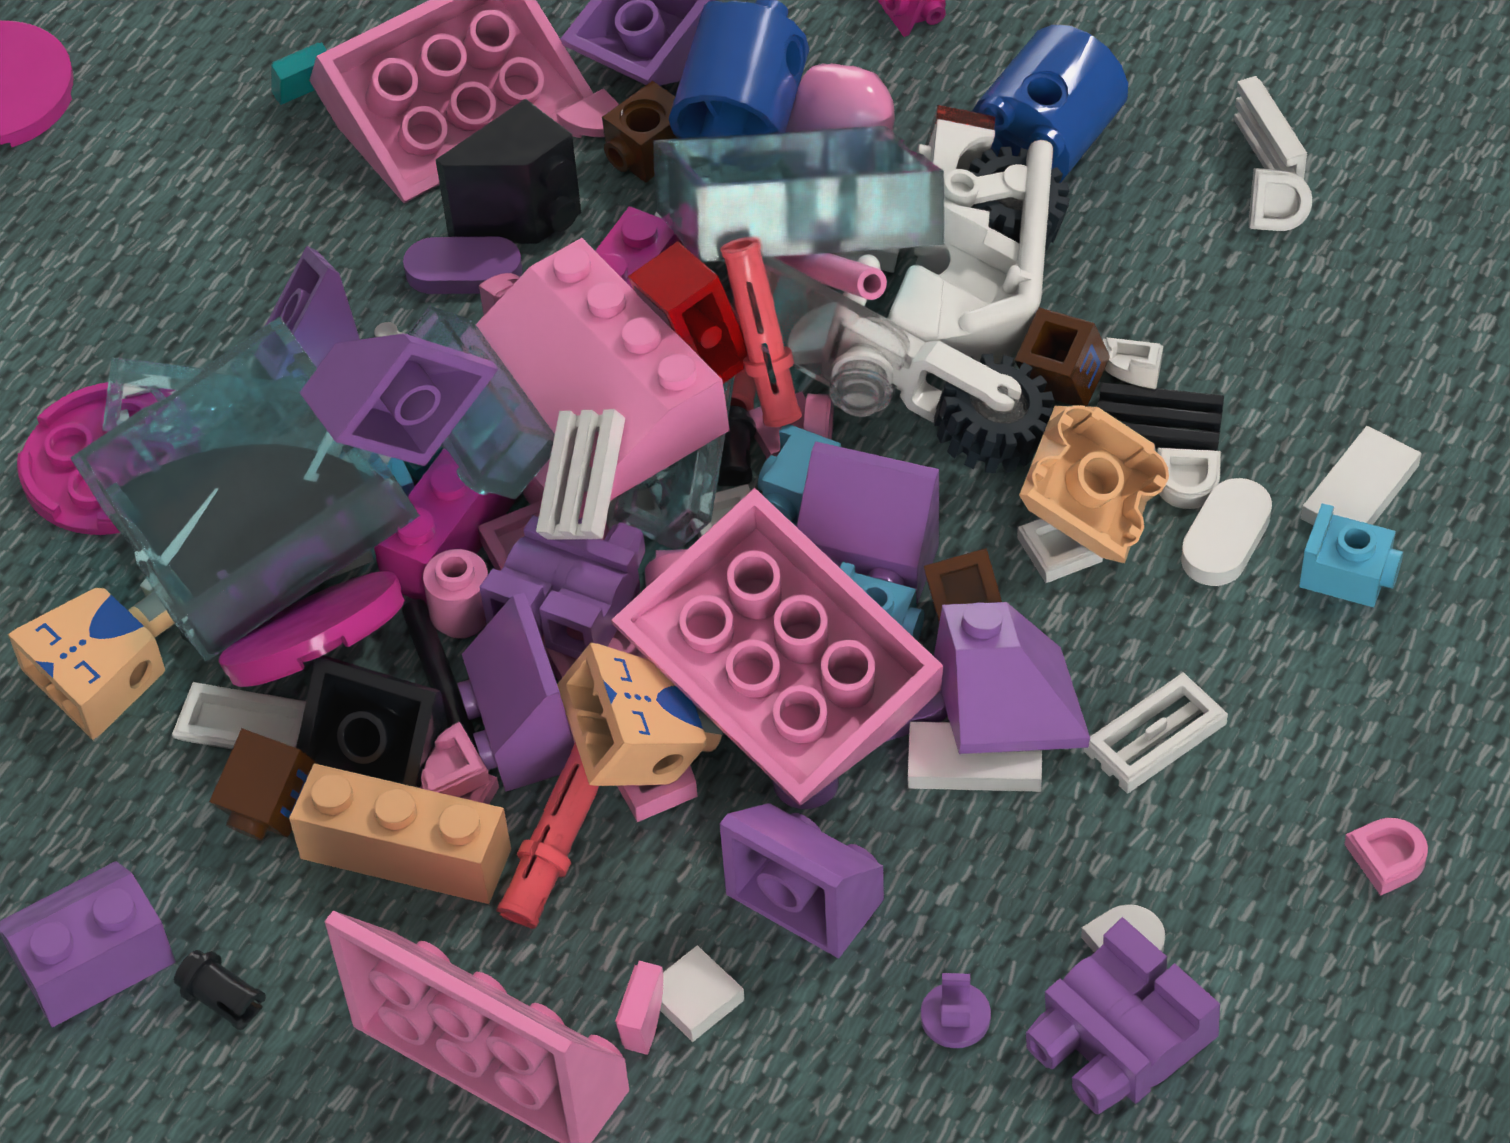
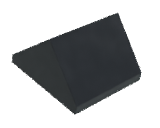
(370, 722)

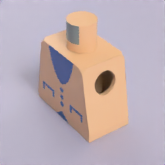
(94, 655)
(631, 720)

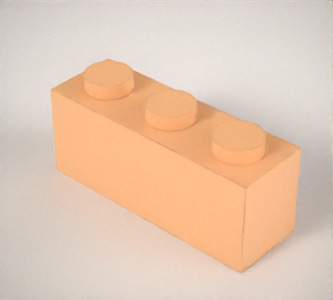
(401, 833)

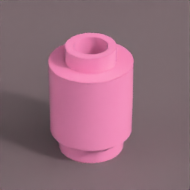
(454, 592)

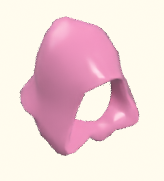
(840, 98)

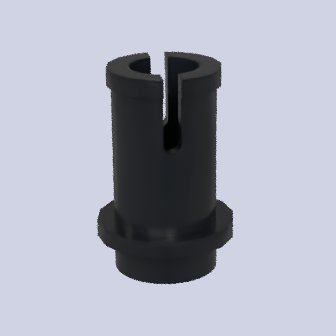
(736, 459)
(205, 979)

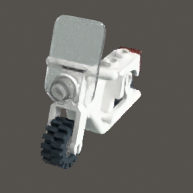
(955, 309)

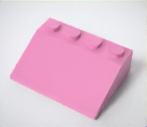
(440, 77)
(591, 343)
(781, 648)
(477, 1032)

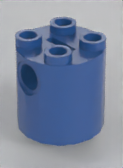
(740, 71)
(1056, 91)

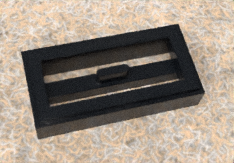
(1164, 409)

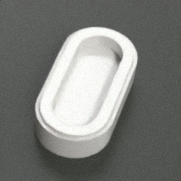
(1226, 532)

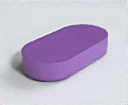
(459, 263)

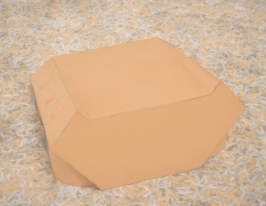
(1094, 479)

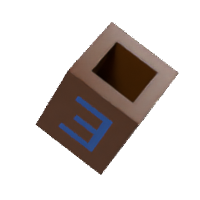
(1065, 354)
(261, 785)

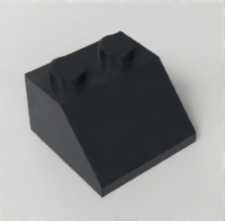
(511, 179)

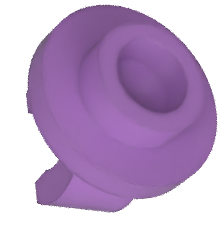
(955, 1012)

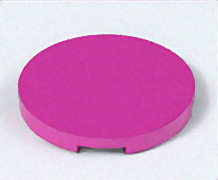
(33, 81)
(45, 464)
(313, 628)

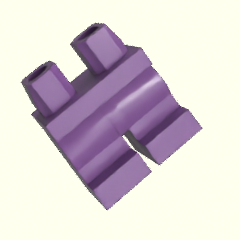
(570, 583)
(1125, 1018)

